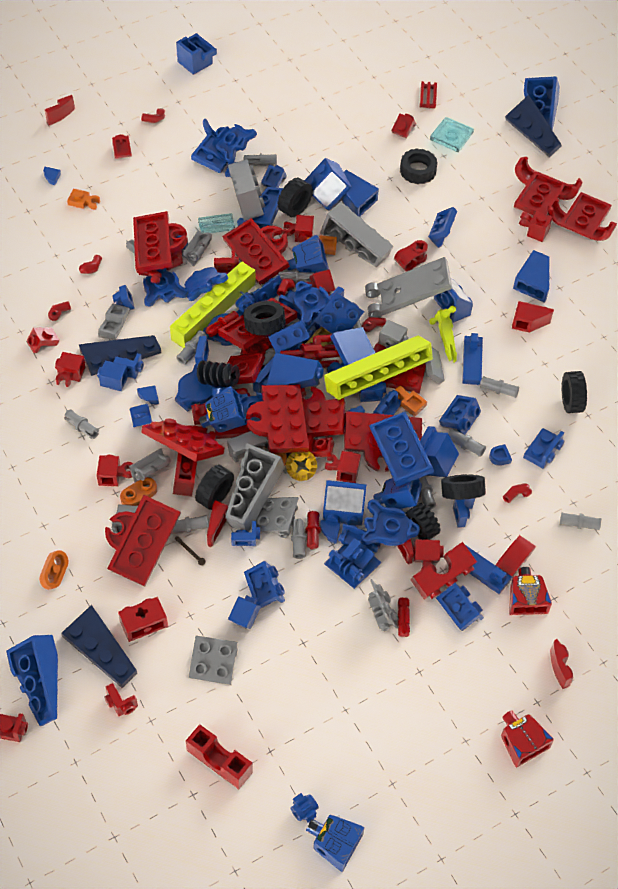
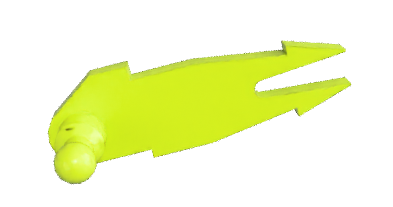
(445, 327)

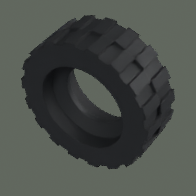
(418, 156)
(295, 197)
(264, 326)
(574, 392)
(214, 486)
(463, 487)

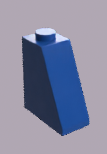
(361, 194)
(534, 276)
(294, 371)

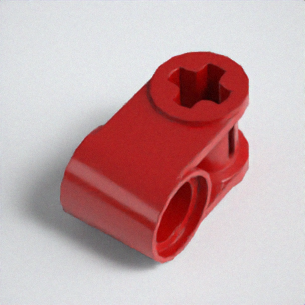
(412, 255)

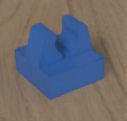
(124, 297)

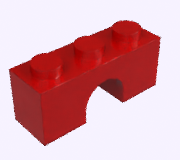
(458, 560)
(207, 749)

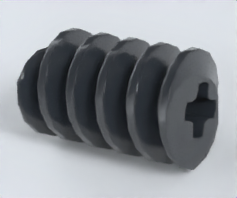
(218, 374)

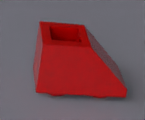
(531, 317)

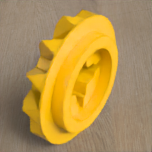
(302, 475)

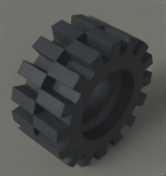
(426, 520)

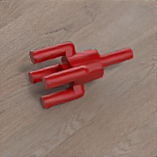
(316, 351)

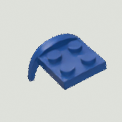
(207, 153)

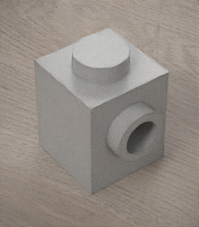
(392, 334)

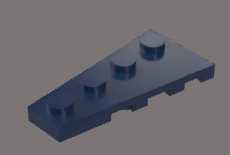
(533, 126)
(98, 352)
(98, 645)

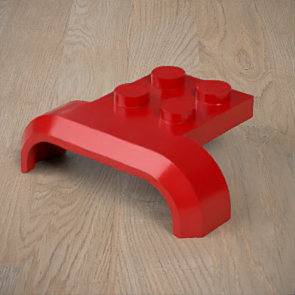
(541, 189)
(583, 217)

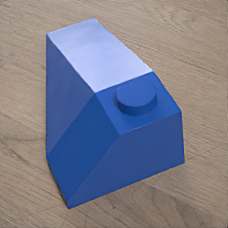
(545, 95)
(37, 669)

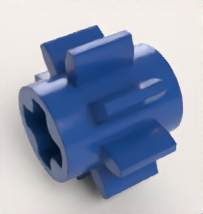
(304, 807)

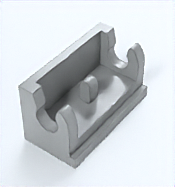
(237, 445)

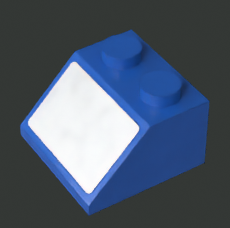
(328, 183)
(456, 298)
(344, 502)

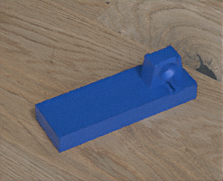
(472, 359)
(489, 573)

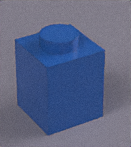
(112, 375)
(244, 611)

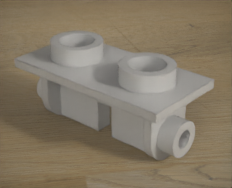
(197, 247)
(149, 465)

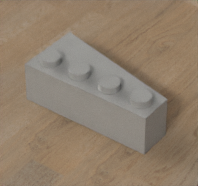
(246, 189)
(356, 235)
(253, 486)

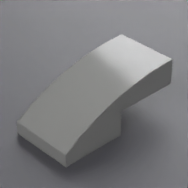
(114, 321)

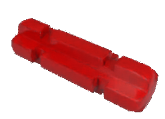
(403, 617)

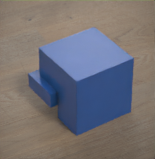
(195, 53)
(439, 450)

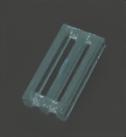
(216, 223)

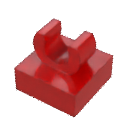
(198, 411)

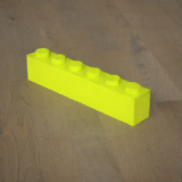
(213, 303)
(378, 367)

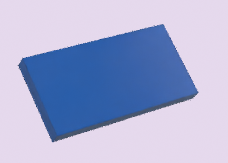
(401, 449)

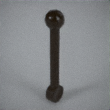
(201, 561)

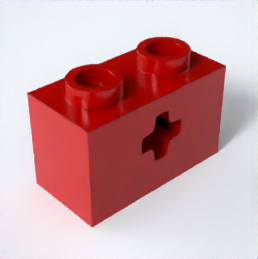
(184, 476)
(152, 621)

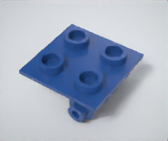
(339, 314)
(347, 569)

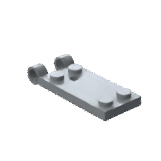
(413, 286)

